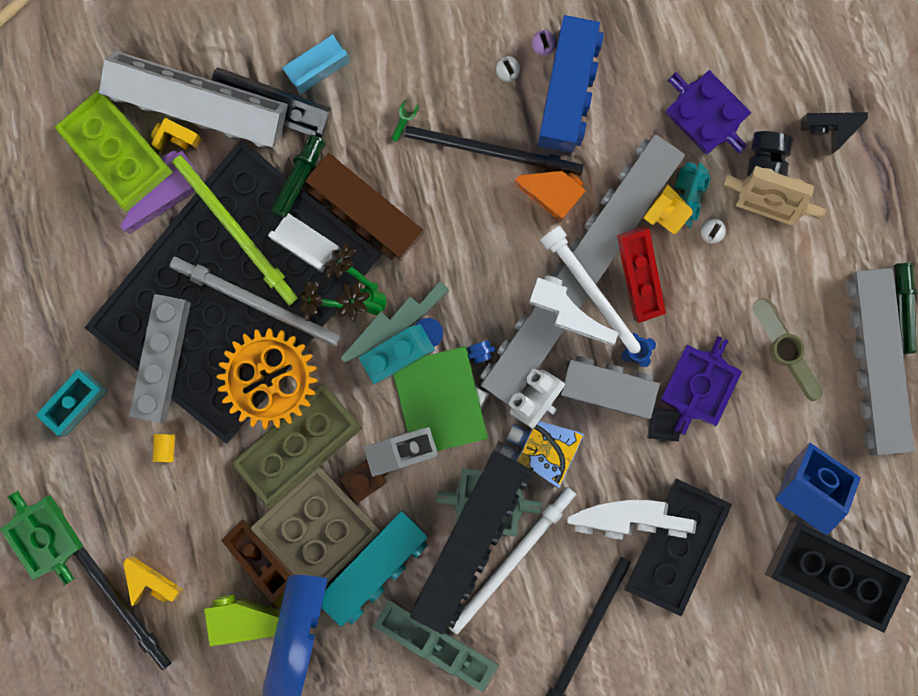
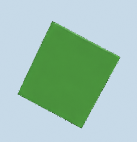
(442, 396)

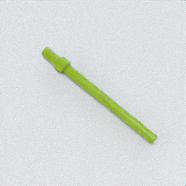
(273, 277)

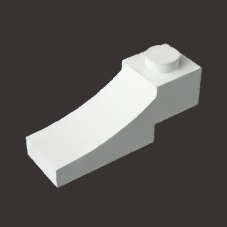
(552, 297)

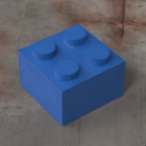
(818, 489)

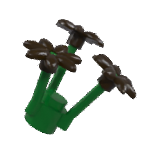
(355, 299)

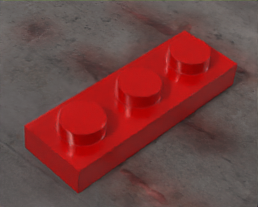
(641, 274)

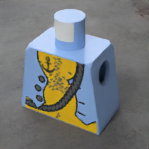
(549, 448)

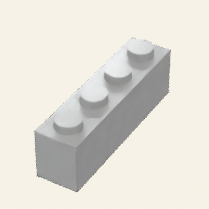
(160, 359)

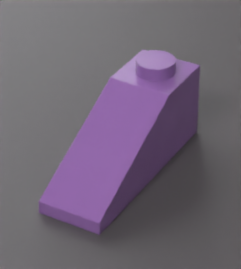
(161, 198)

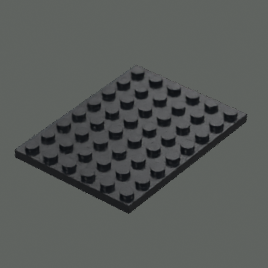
(248, 191)

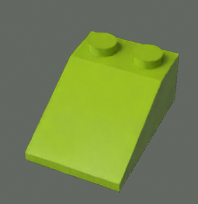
(239, 620)

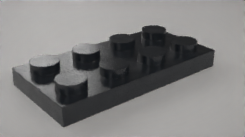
(671, 564)

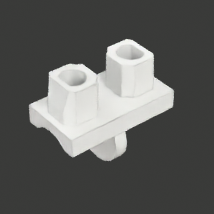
(537, 397)

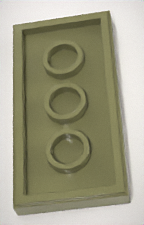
(296, 450)

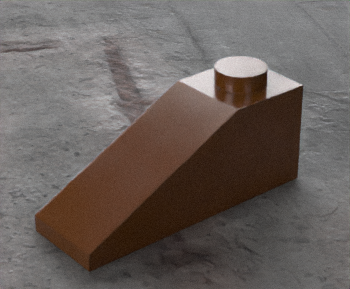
(258, 562)

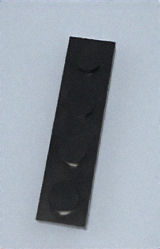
(300, 114)

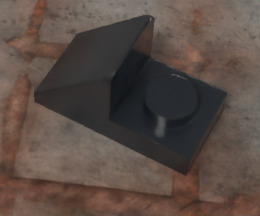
(841, 125)

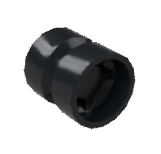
(773, 146)

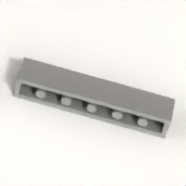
(192, 99)
(880, 361)

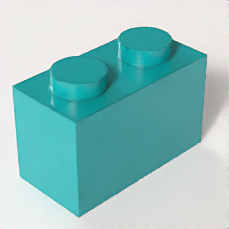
(397, 353)
(71, 402)

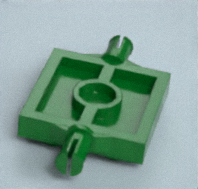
(41, 537)

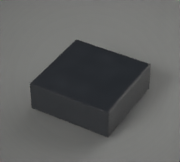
(662, 425)

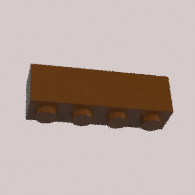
(364, 207)

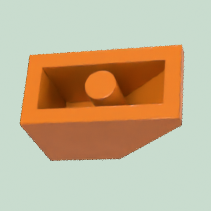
(552, 191)

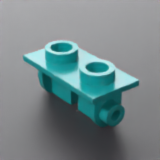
(694, 183)

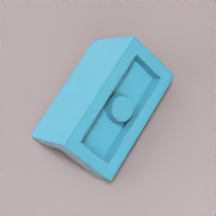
(316, 64)

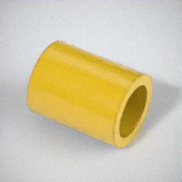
(163, 448)

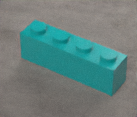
(372, 568)

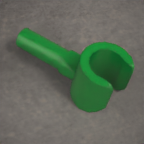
(403, 120)

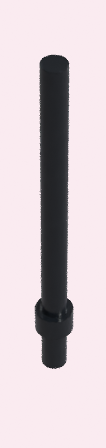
(551, 162)
(590, 628)
(148, 642)

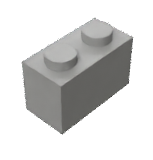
(400, 451)

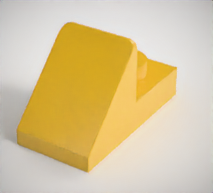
(669, 210)
(141, 576)

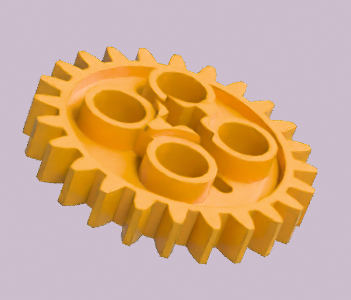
(255, 353)

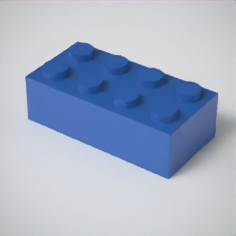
(570, 77)

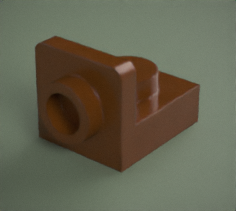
(361, 483)

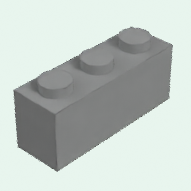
(610, 387)

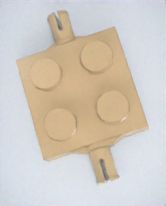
(774, 195)

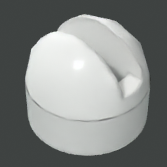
(502, 71)
(708, 226)

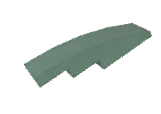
(383, 328)
(440, 649)

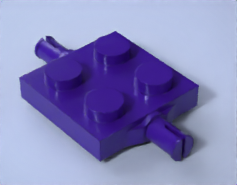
(707, 112)
(701, 385)

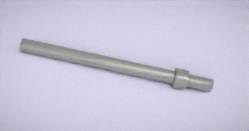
(201, 275)

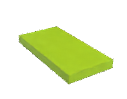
(113, 150)

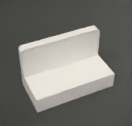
(303, 242)

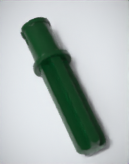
(303, 166)
(906, 305)

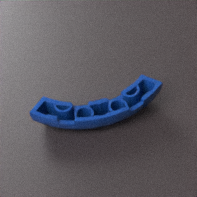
(292, 639)

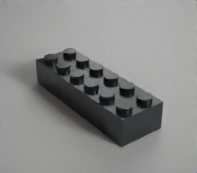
(470, 538)

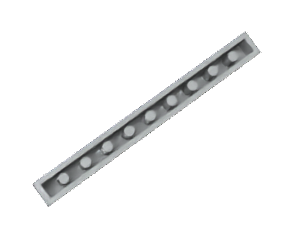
(595, 253)

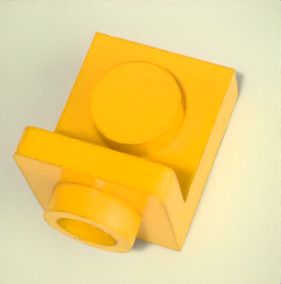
(180, 135)

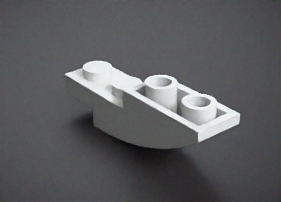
(620, 516)

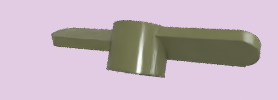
(776, 332)

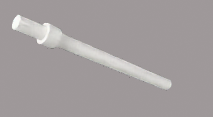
(551, 515)

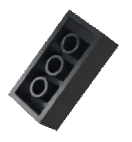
(837, 575)

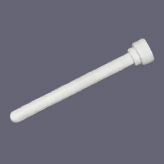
(557, 243)

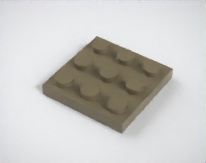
(316, 528)

